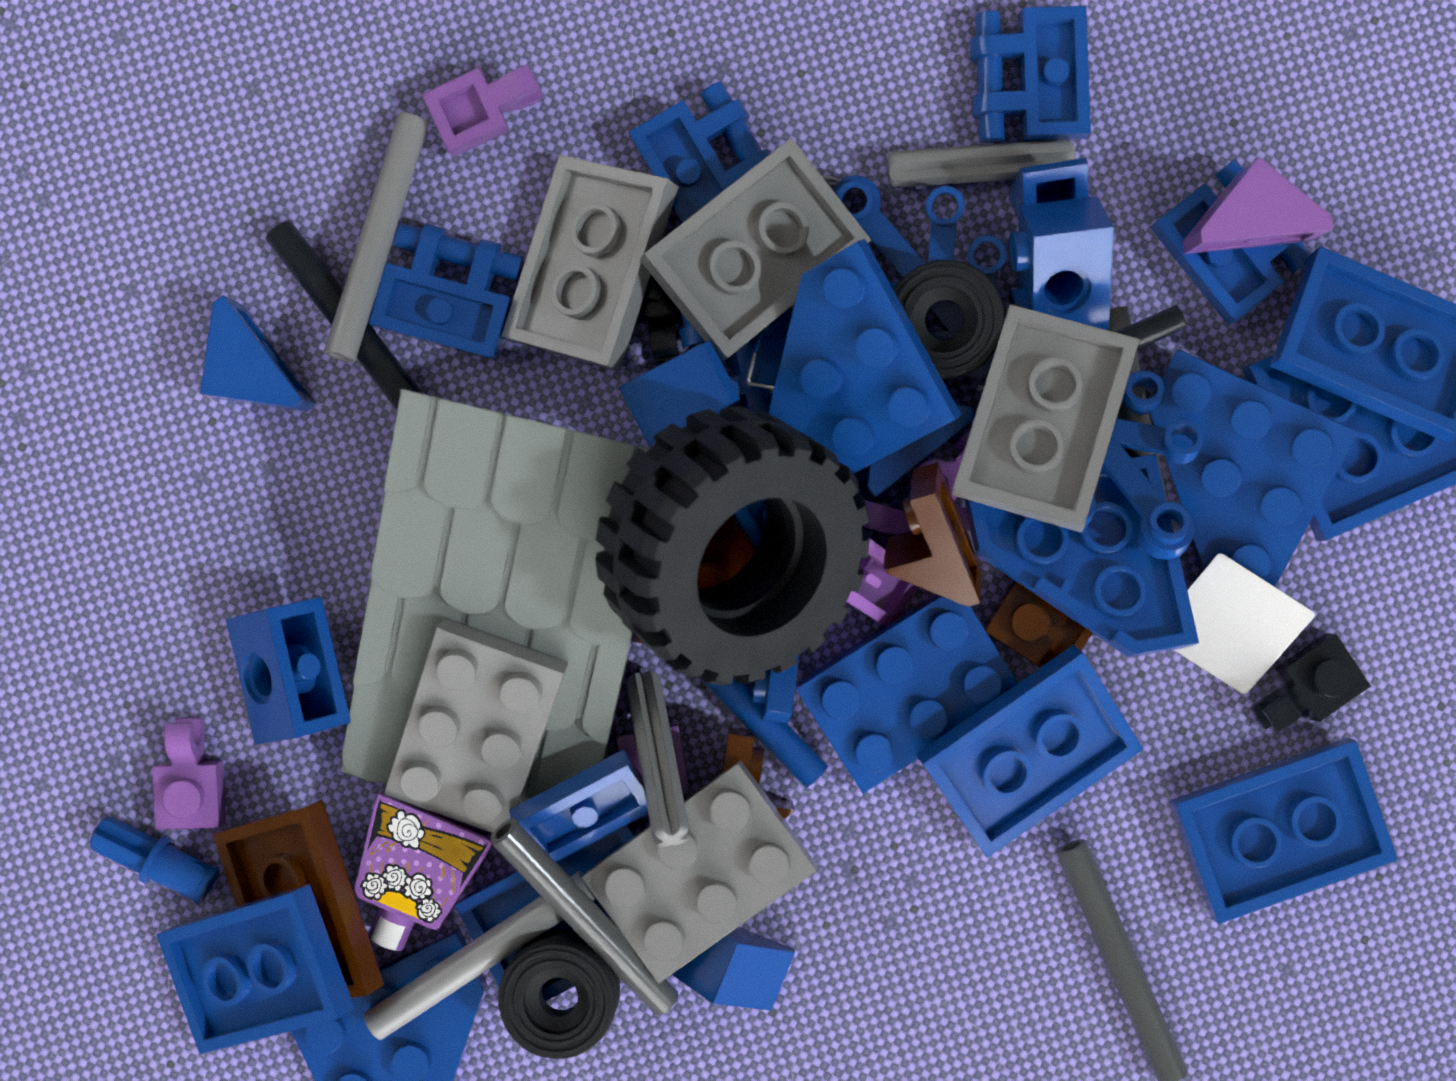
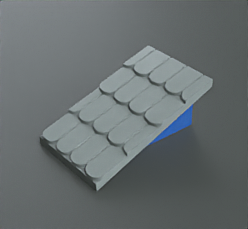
(498, 533)

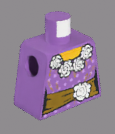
(415, 867)

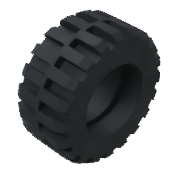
(677, 503)

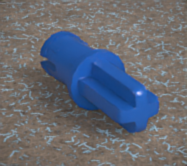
(154, 859)

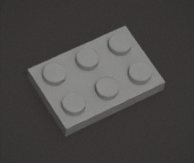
(747, 248)
(584, 264)
(1045, 418)
(474, 726)
(695, 893)

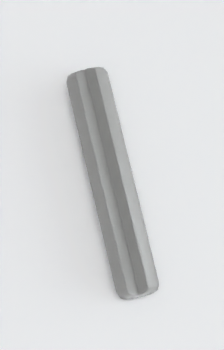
(972, 163)
(657, 760)

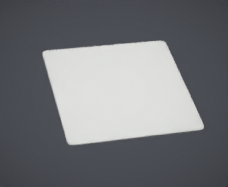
(1240, 623)

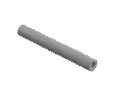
(376, 237)
(465, 965)

